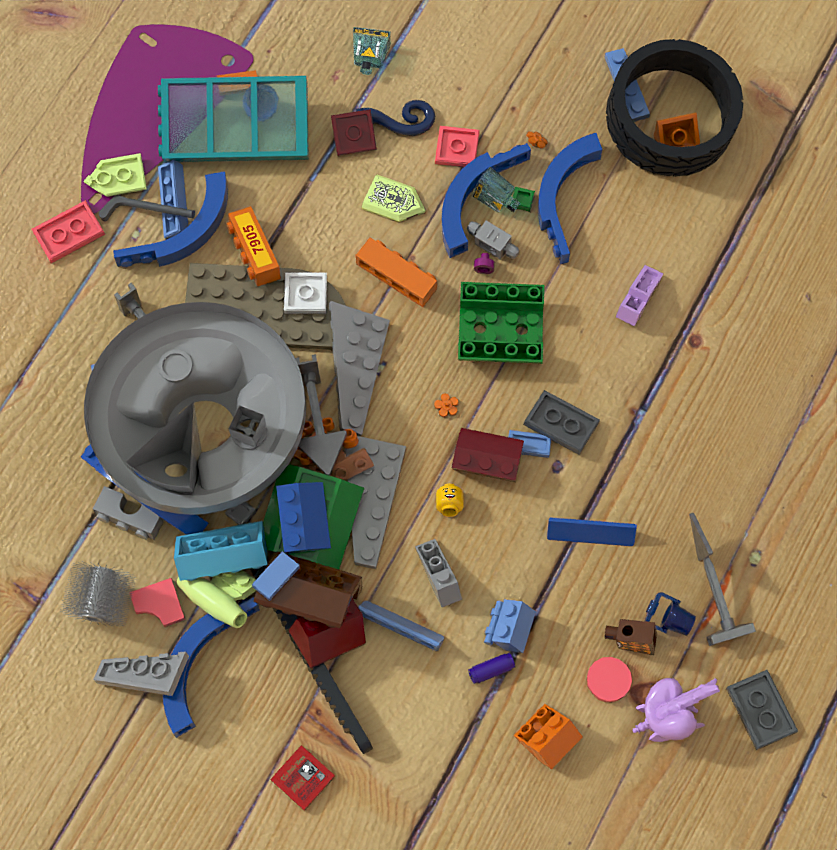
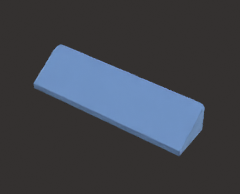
(172, 194)
(401, 625)

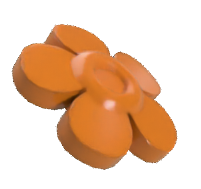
(536, 139)
(446, 405)

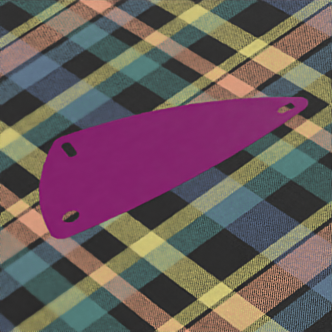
(128, 102)

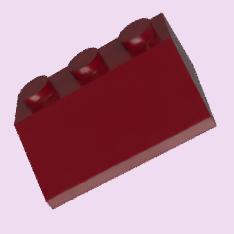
(487, 455)
(322, 643)

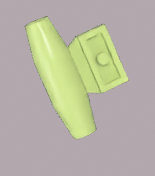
(220, 595)

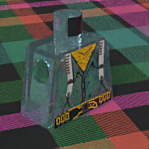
(370, 48)
(495, 191)

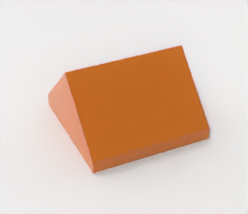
(678, 131)

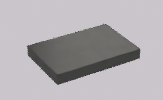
(561, 422)
(761, 709)

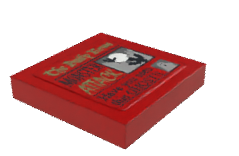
(302, 778)

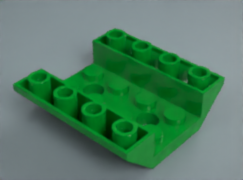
(501, 311)
(341, 505)

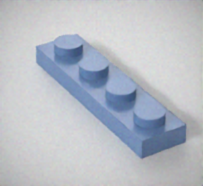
(634, 99)

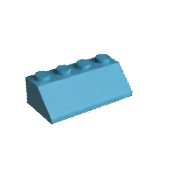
(220, 551)

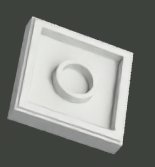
(305, 293)

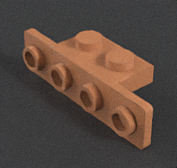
(347, 465)

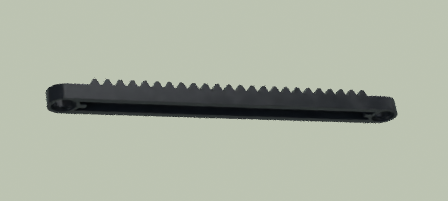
(327, 685)

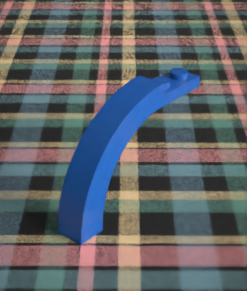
(565, 163)
(463, 184)
(190, 238)
(184, 522)
(192, 642)

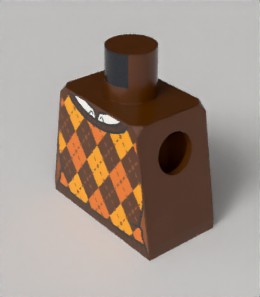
(641, 638)

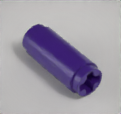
(491, 668)

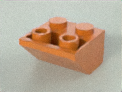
(548, 736)

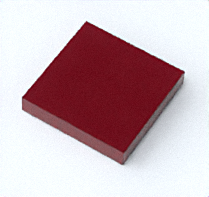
(353, 132)

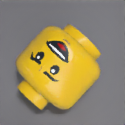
(449, 500)

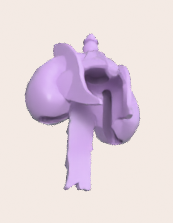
(670, 709)

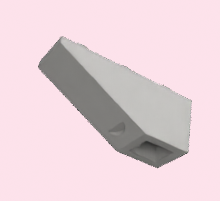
(439, 573)

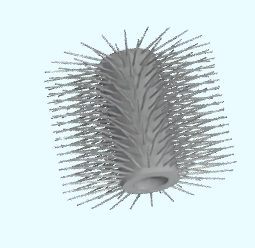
(98, 594)

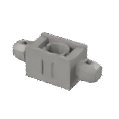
(493, 240)

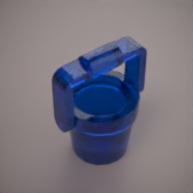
(674, 618)

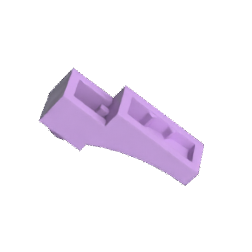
(639, 295)

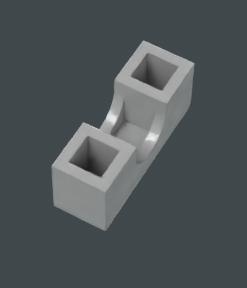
(110, 508)

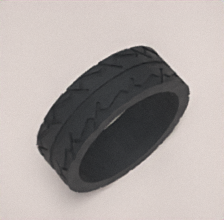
(689, 59)

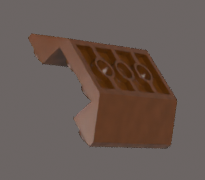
(315, 593)

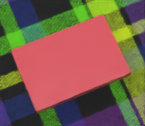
(68, 231)

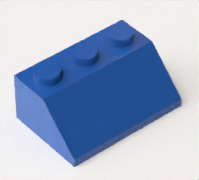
(303, 517)

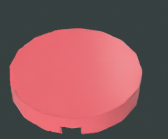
(609, 679)

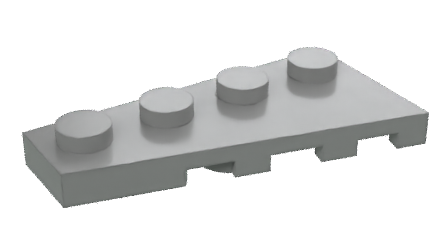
(143, 674)

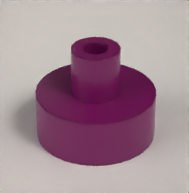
(484, 264)

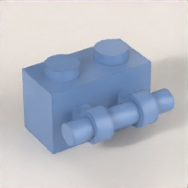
(510, 625)

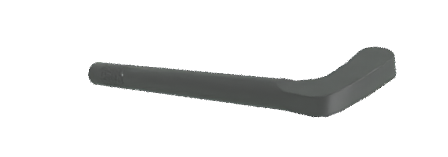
(118, 200)

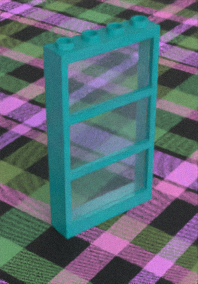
(234, 119)

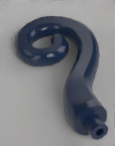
(409, 130)

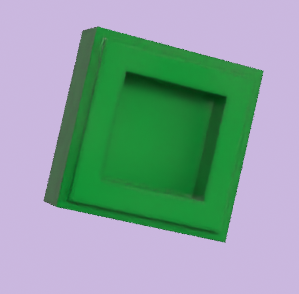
(525, 198)

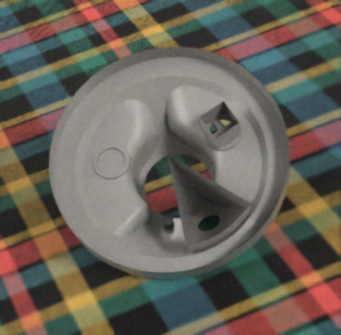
(186, 358)

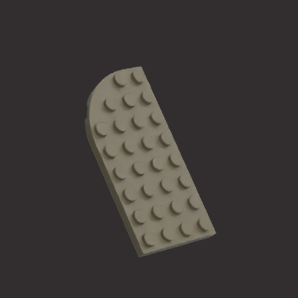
(233, 287)

